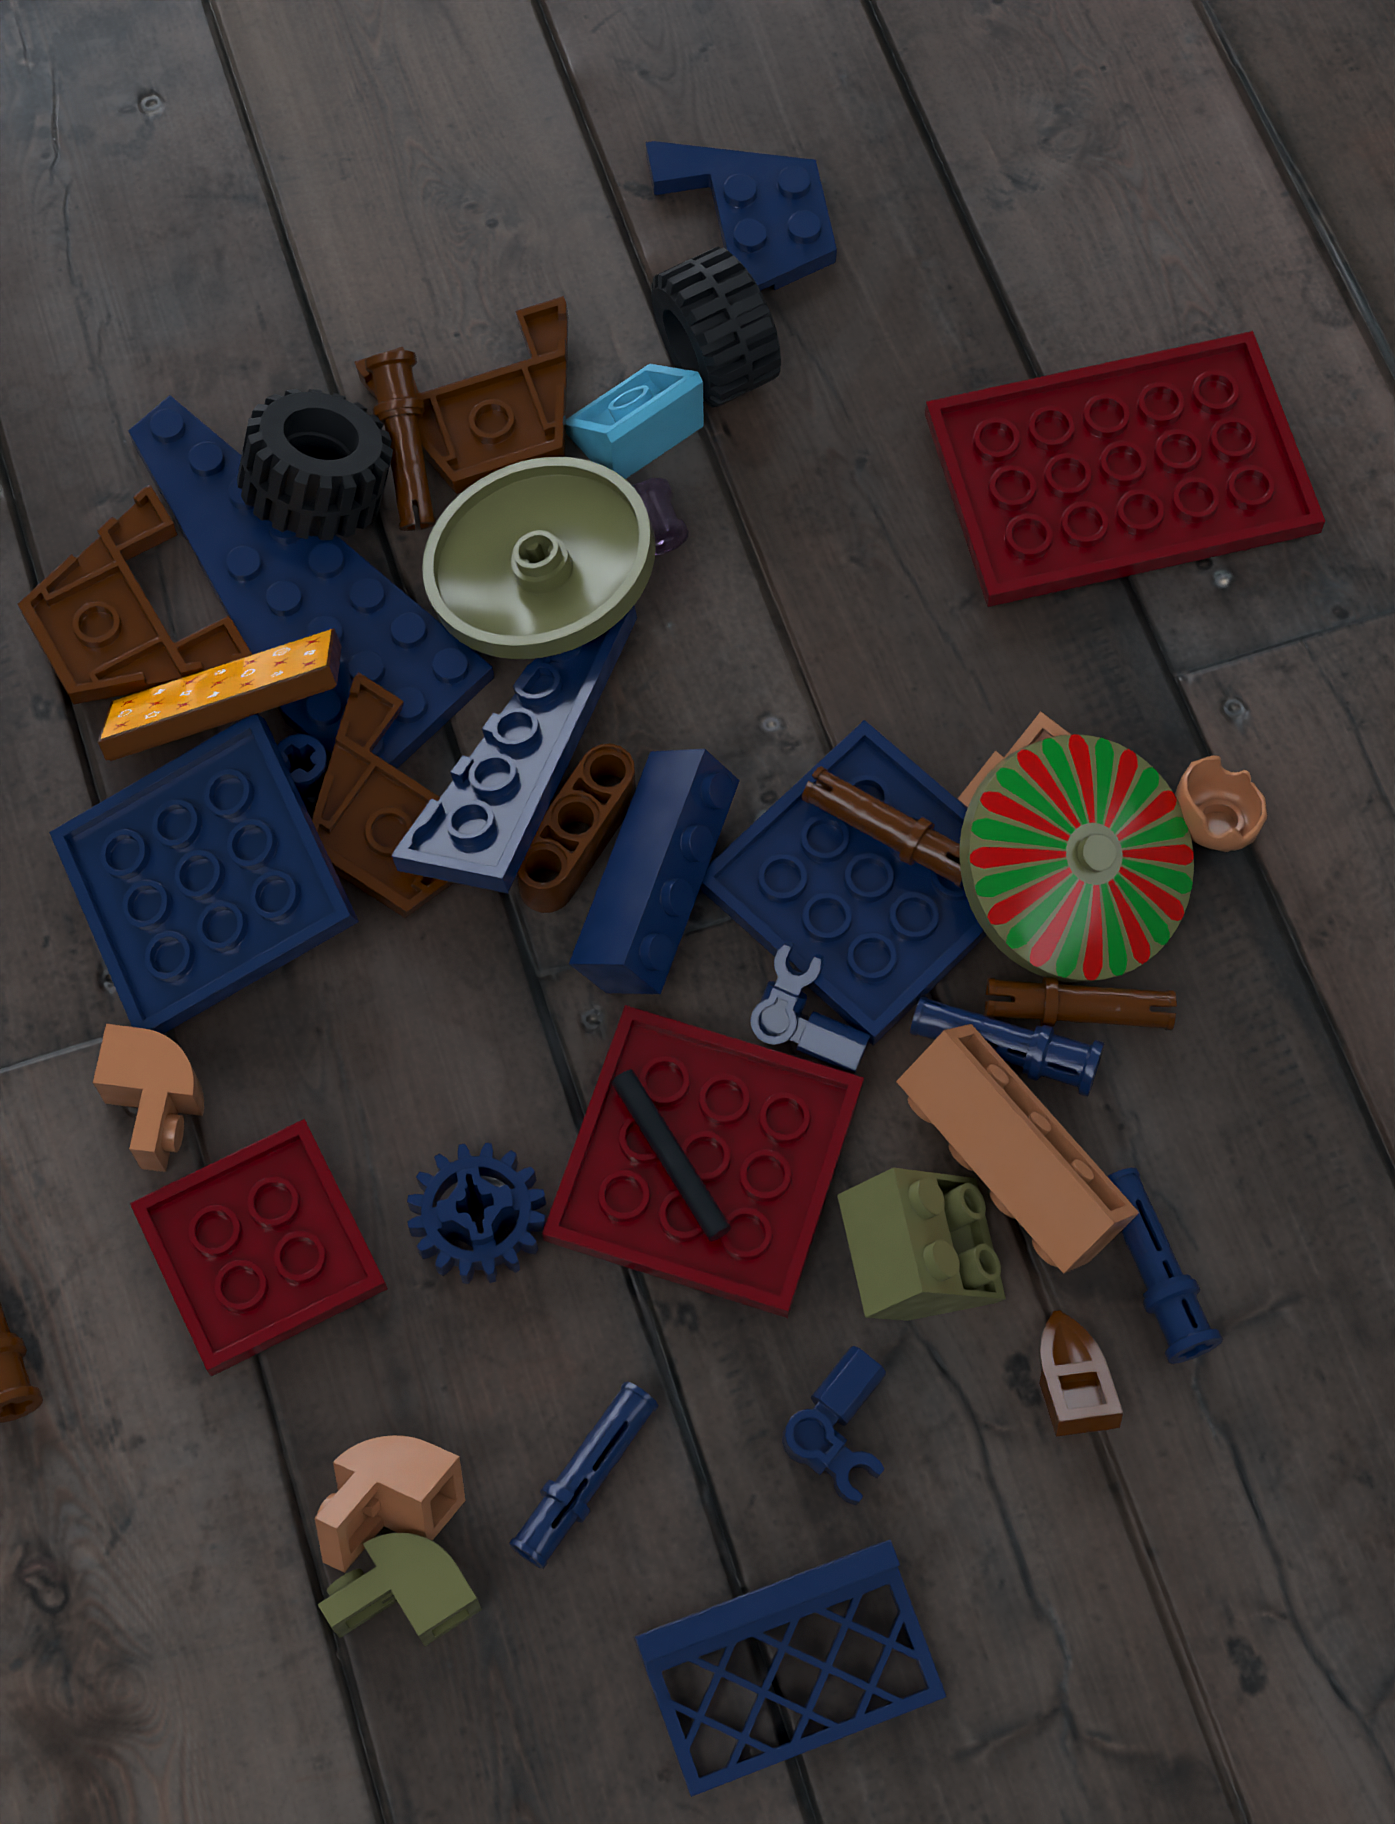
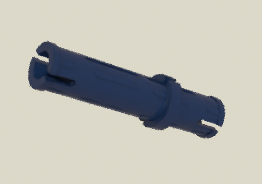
(583, 1475)

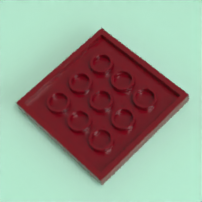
(756, 1132)

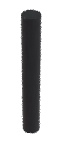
(671, 1155)

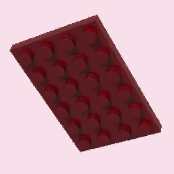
(1122, 468)

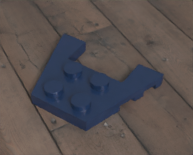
(765, 206)

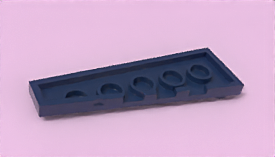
(506, 785)

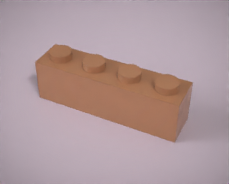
(1016, 1148)

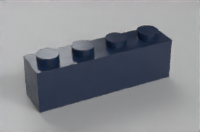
(654, 872)

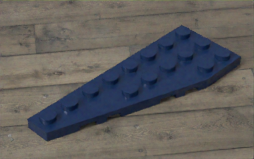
(297, 587)

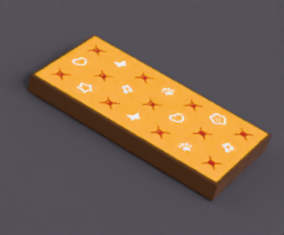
(221, 695)

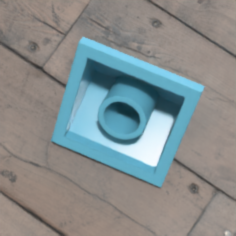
(639, 418)

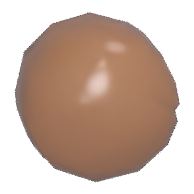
(1220, 805)

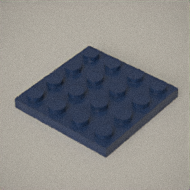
(202, 877)
(844, 895)

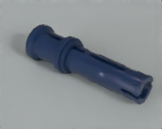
(1036, 1051)
(1168, 1291)

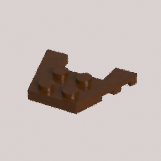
(503, 412)
(102, 626)
(371, 804)

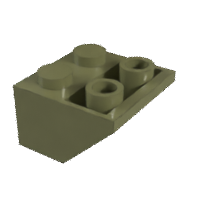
(920, 1244)

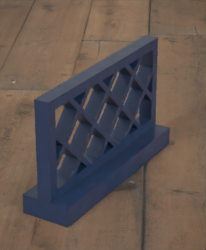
(767, 1609)

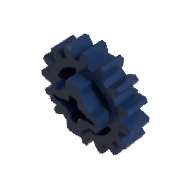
(452, 1215)

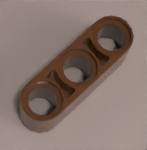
(577, 802)

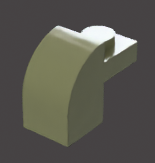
(406, 1572)

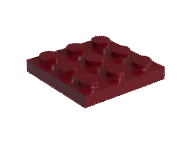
(258, 1247)

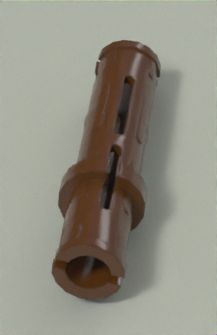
(912, 838)
(1079, 1003)

